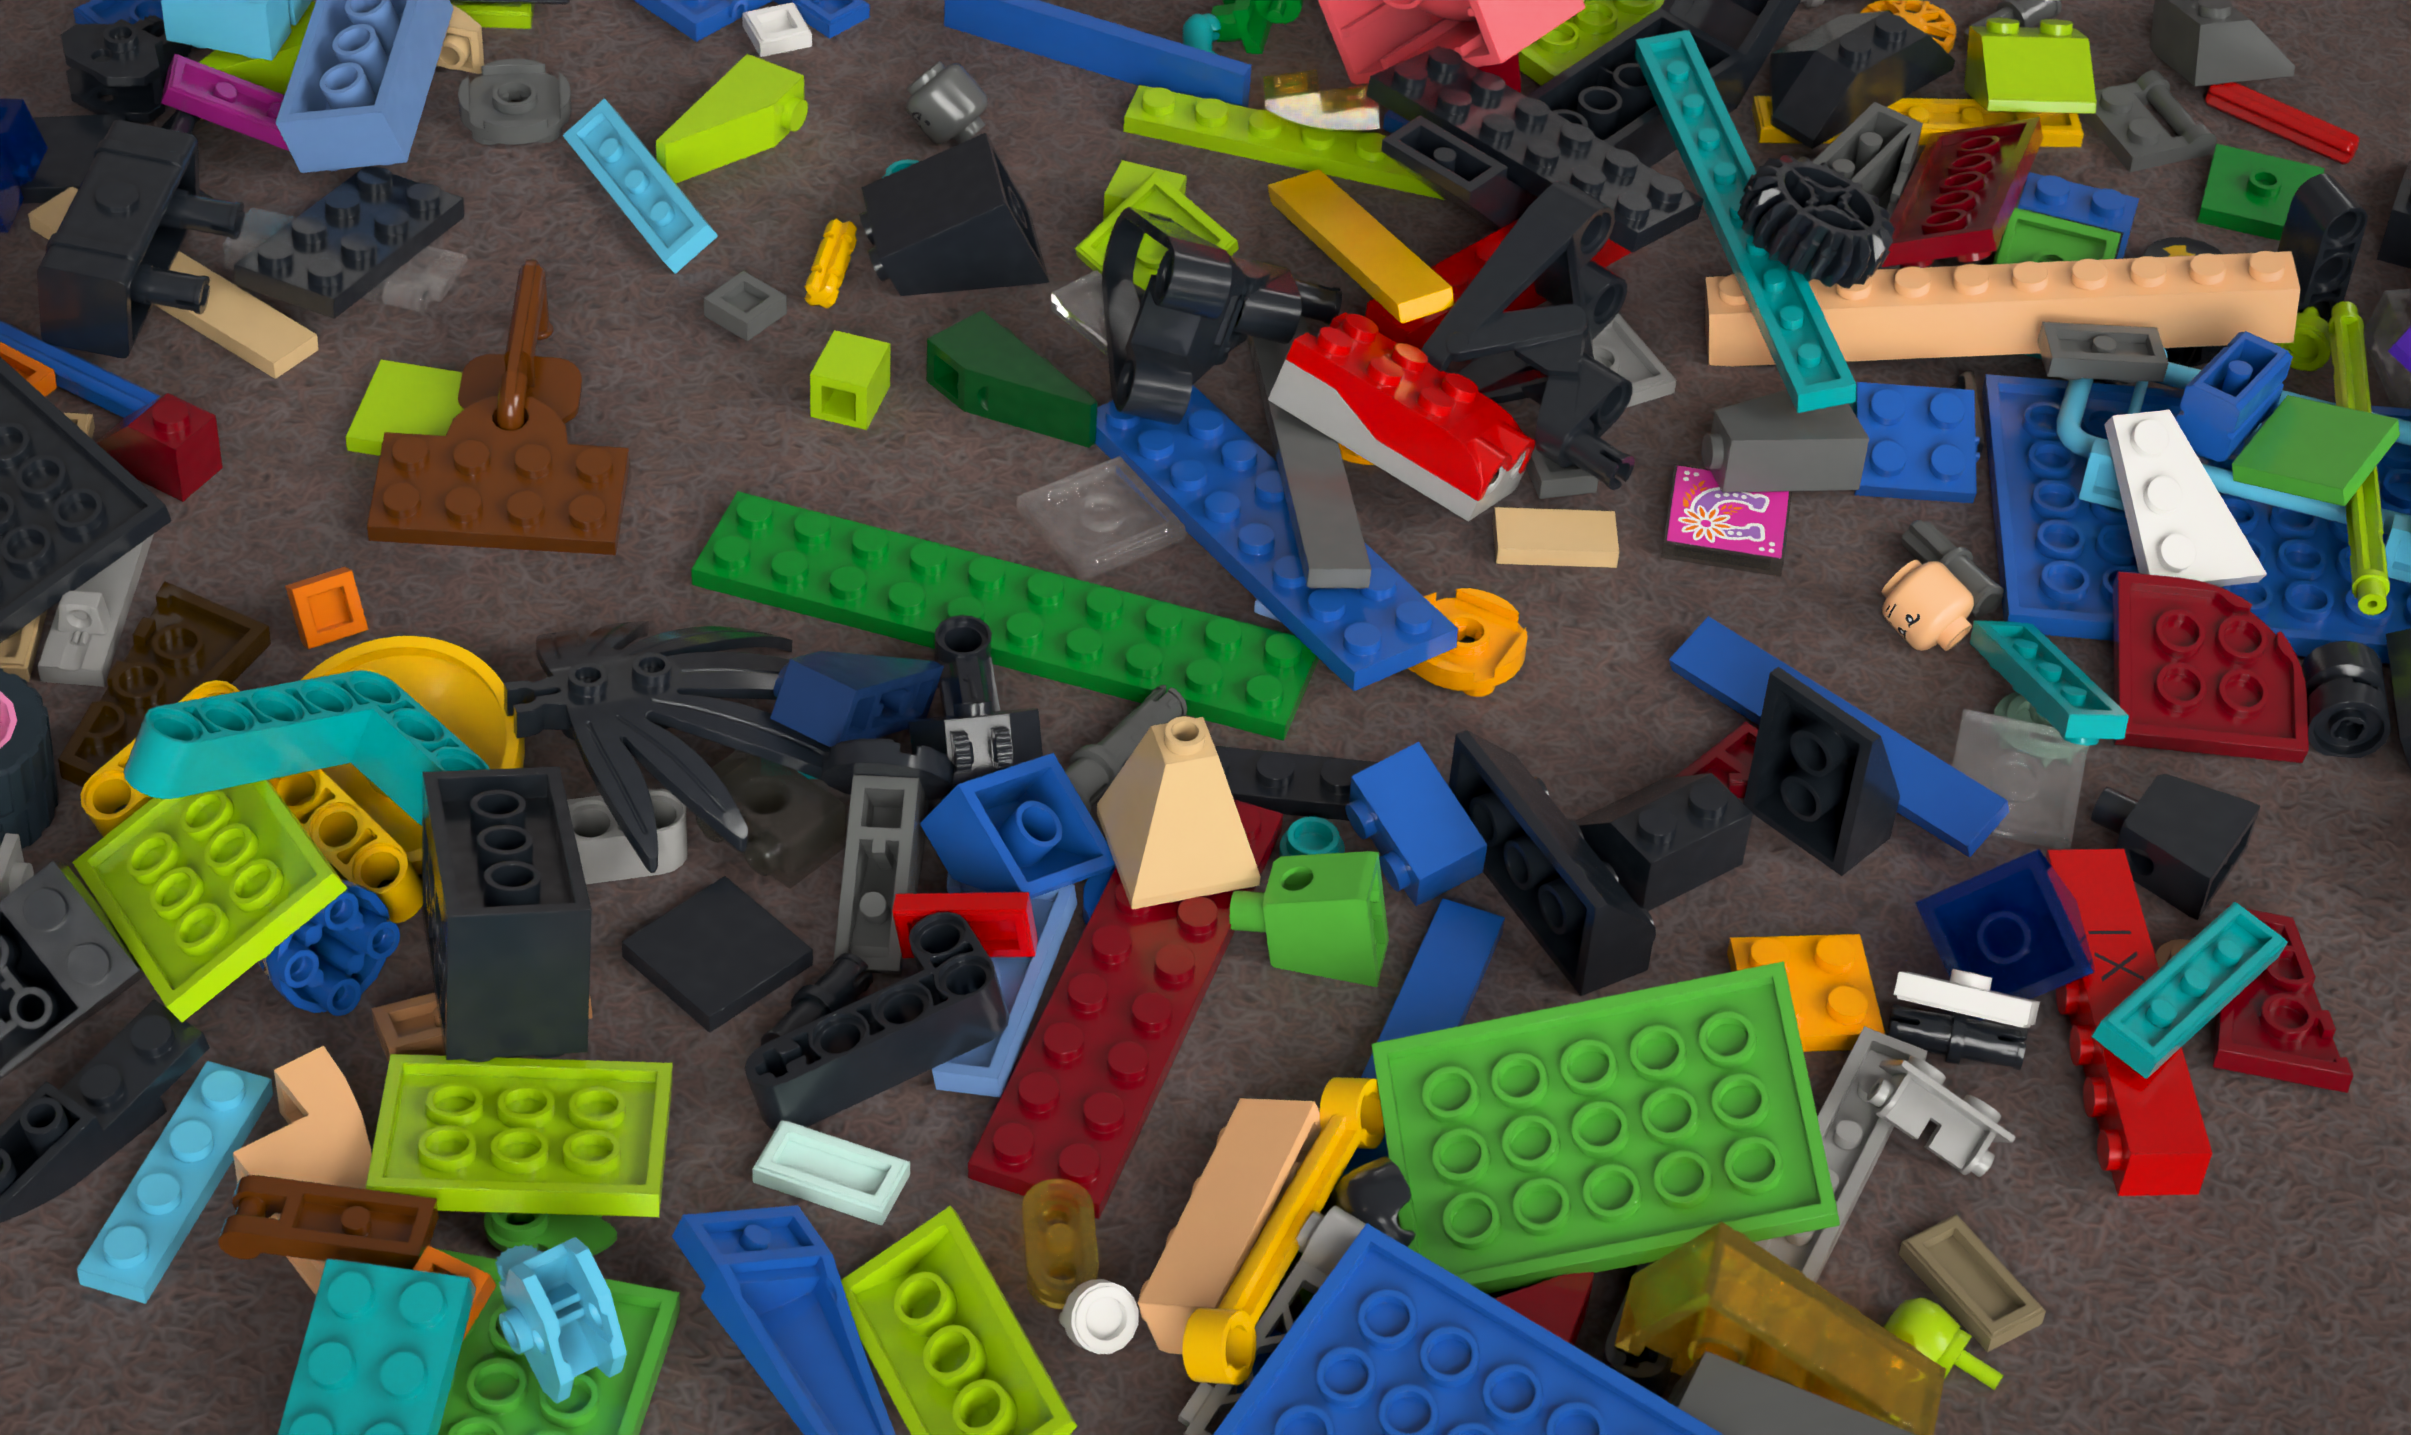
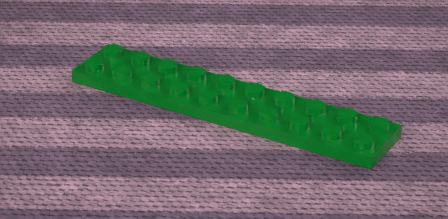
(1036, 617)

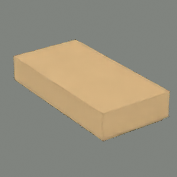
(1555, 537)

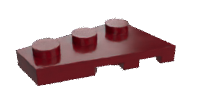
(2278, 1022)

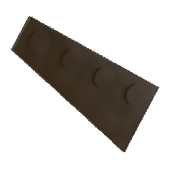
(172, 654)

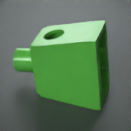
(1320, 915)

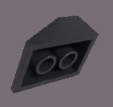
(1820, 776)

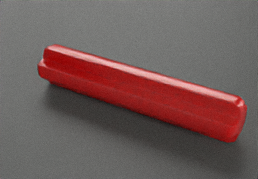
(2283, 121)

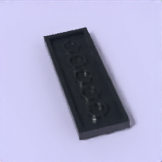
(1535, 143)

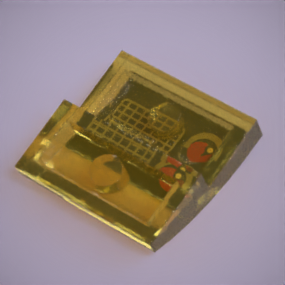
(1299, 99)

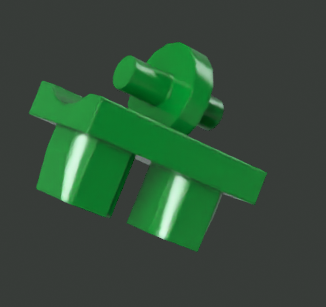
(1253, 20)

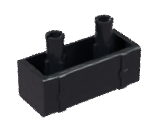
(123, 238)

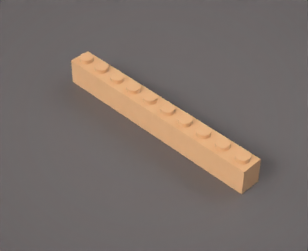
(2003, 305)

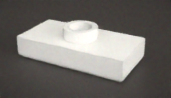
(1967, 995)

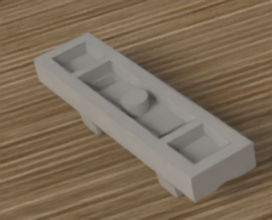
(91, 623)

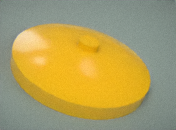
(452, 688)

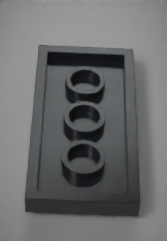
(349, 241)

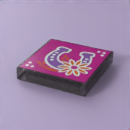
(1724, 527)

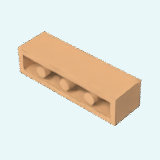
(1227, 1212)

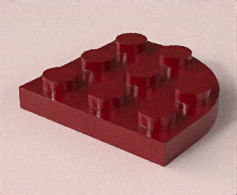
(2204, 672)

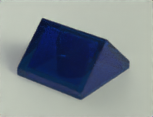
(2011, 927)

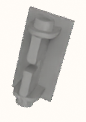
(1963, 1126)

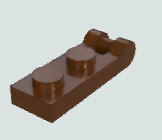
(327, 1223)

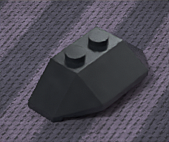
(1844, 68)

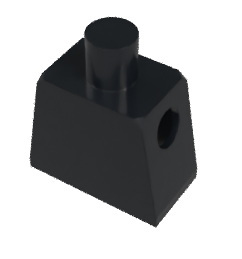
(2179, 838)

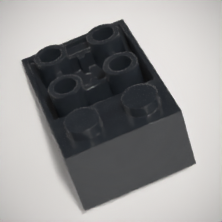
(55, 963)

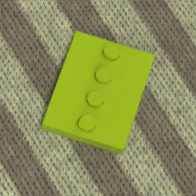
(207, 887)
(524, 1134)

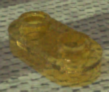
(1058, 1248)

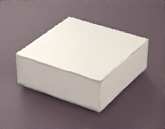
(777, 29)

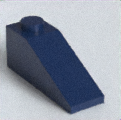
(853, 695)

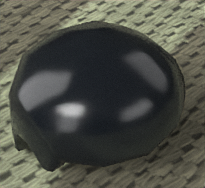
(1375, 1197)

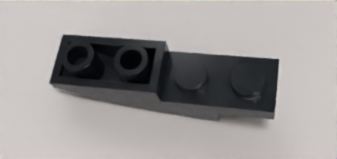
(114, 1098)

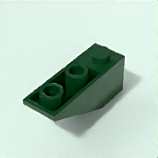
(1004, 380)

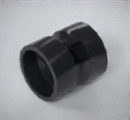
(2346, 700)

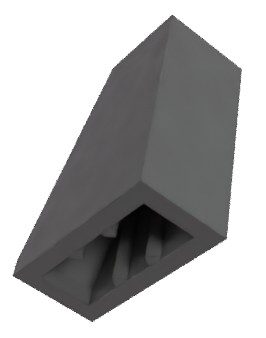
(1774, 448)

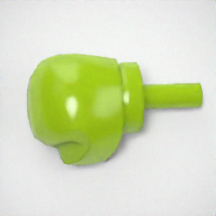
(1939, 1338)

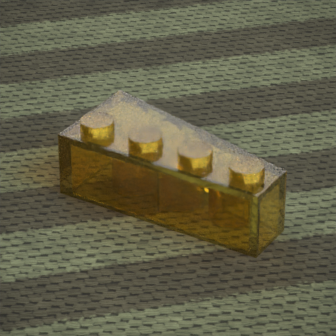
(1763, 1314)

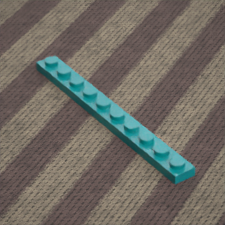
(1720, 169)

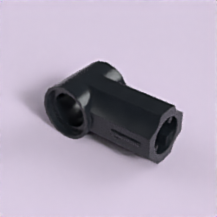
(968, 671)

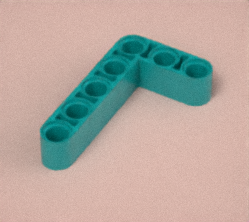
(293, 731)

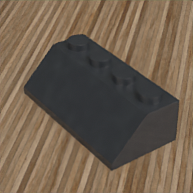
(1549, 870)

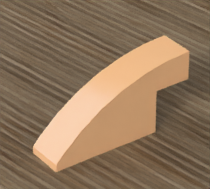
(320, 1144)

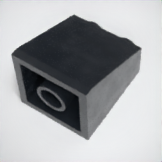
(952, 224)

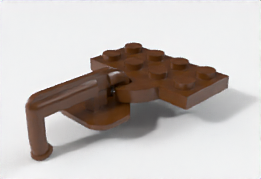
(506, 460)

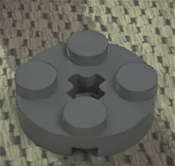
(494, 119)

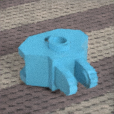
(559, 1314)

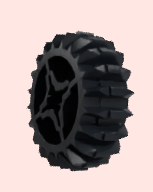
(1816, 221)

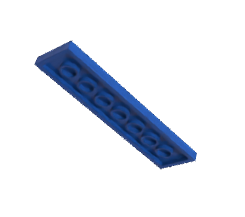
(1238, 512)

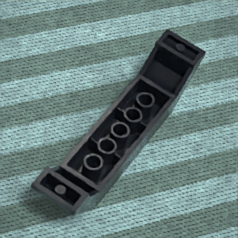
(1605, 95)

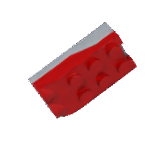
(1404, 414)

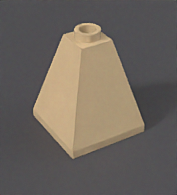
(1175, 819)

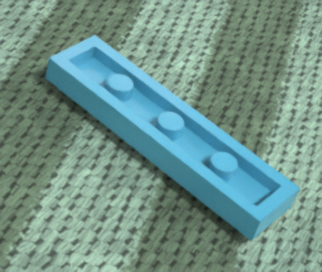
(640, 186)
(175, 1182)

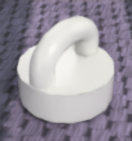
(1100, 1316)

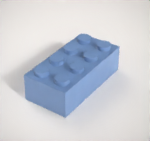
(361, 82)

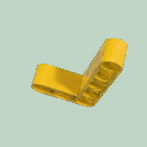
(325, 817)

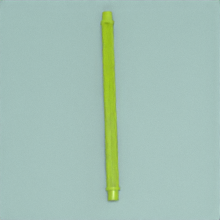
(2363, 510)

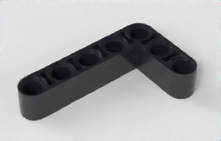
(2324, 238)

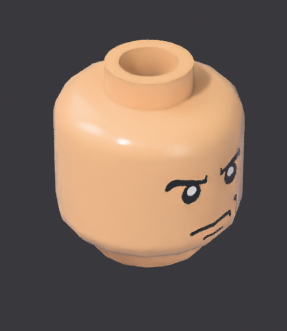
(1927, 605)

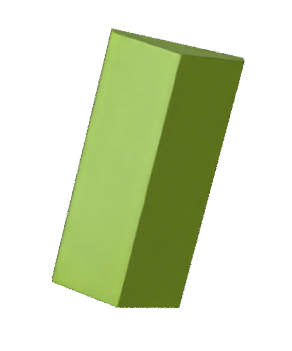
(950, 1339)

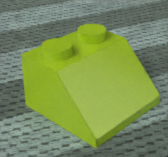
(2030, 67)

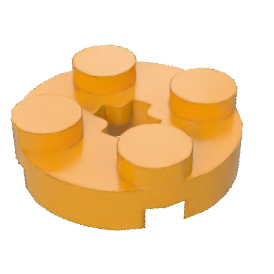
(1493, 655)

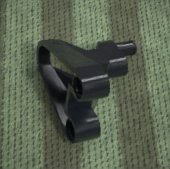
(1190, 312)
(1548, 348)

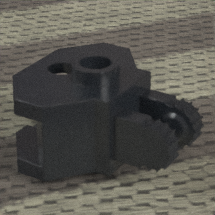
(122, 63)
(980, 738)

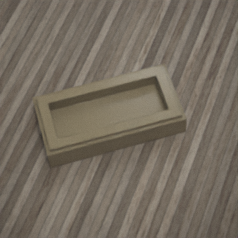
(1972, 1283)

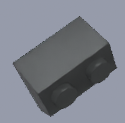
(2214, 43)

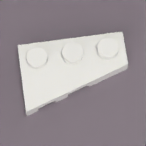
(2173, 507)

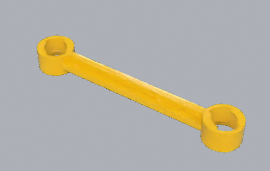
(1222, 1341)

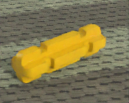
(830, 263)

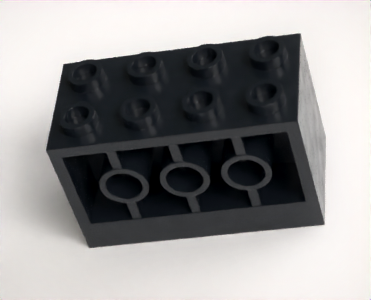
(505, 913)

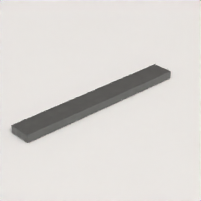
(1313, 483)

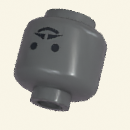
(947, 103)

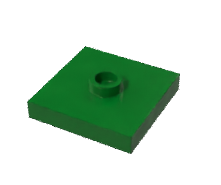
(2251, 191)

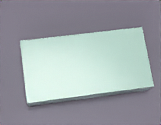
(831, 1172)

